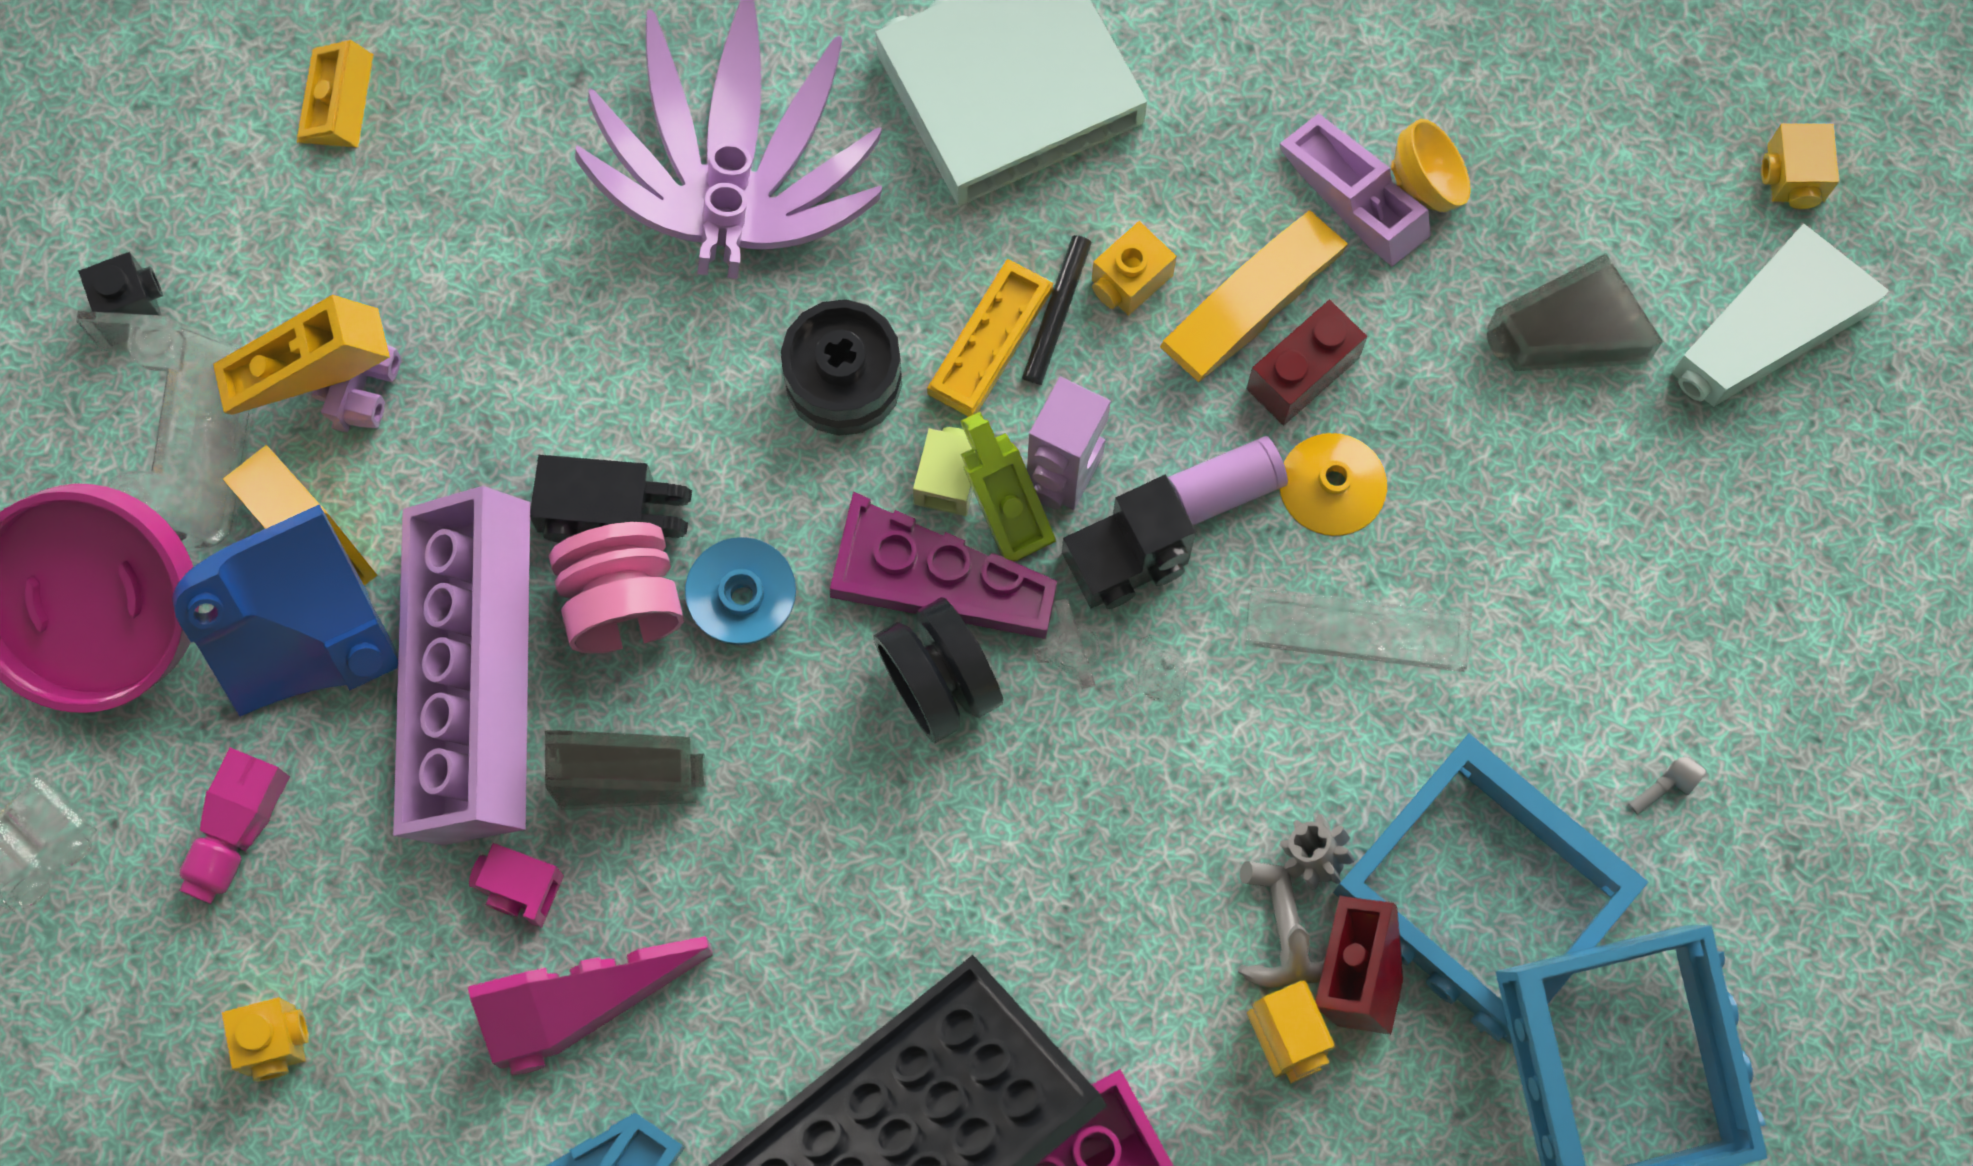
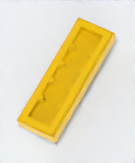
(990, 338)

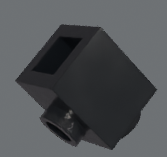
(121, 286)

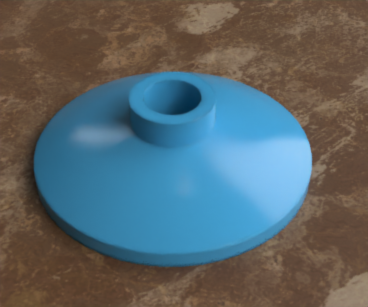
(736, 565)

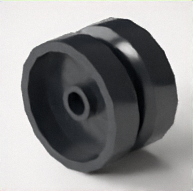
(842, 367)
(946, 665)

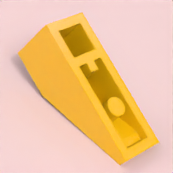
(303, 355)

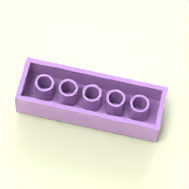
(463, 668)

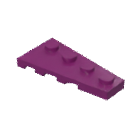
(904, 567)

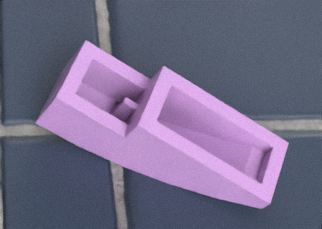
(1358, 189)

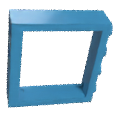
(1543, 819)
(1714, 1022)

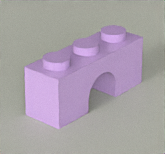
(1066, 443)

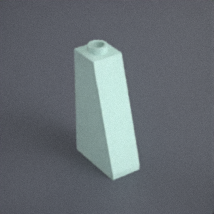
(1784, 312)

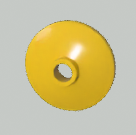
(1329, 507)

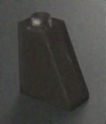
(1574, 323)
(621, 769)

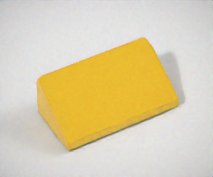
(335, 95)

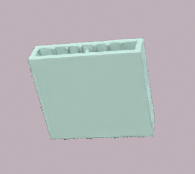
(1008, 86)

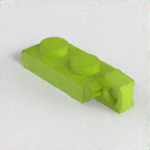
(1004, 491)

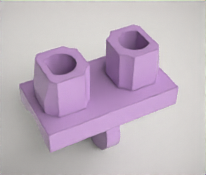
(350, 405)

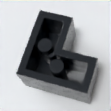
(1139, 543)

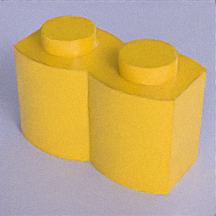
(1291, 1032)

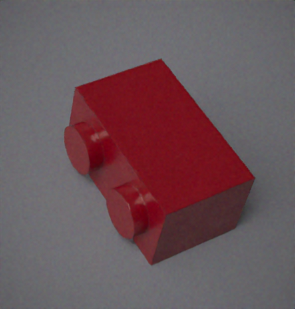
(1306, 362)

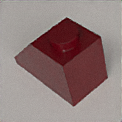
(1362, 966)

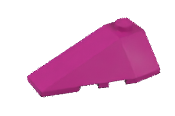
(544, 1014)

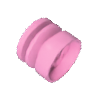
(614, 578)

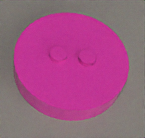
(87, 598)

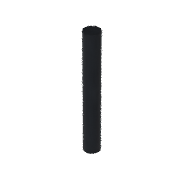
(1057, 310)

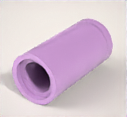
(1230, 480)

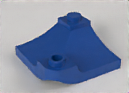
(284, 615)

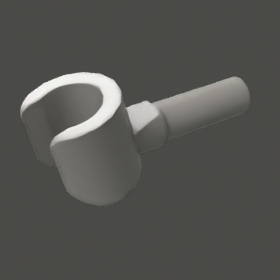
(1682, 773)

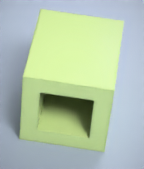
(941, 475)

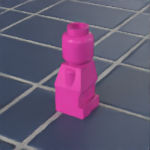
(232, 818)

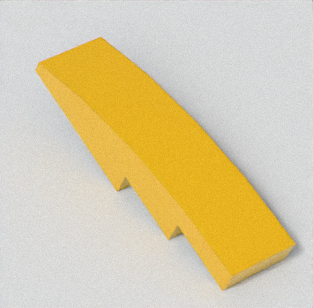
(1253, 296)

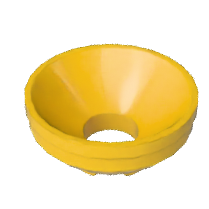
(1430, 167)

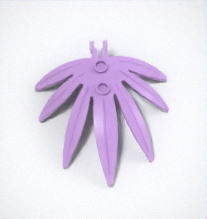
(725, 198)

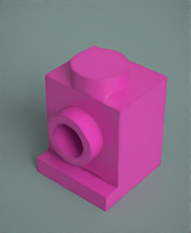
(516, 883)

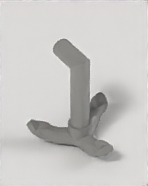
(1292, 936)

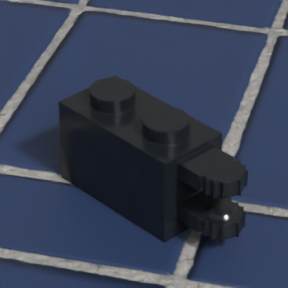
(593, 493)

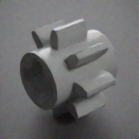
(1325, 863)

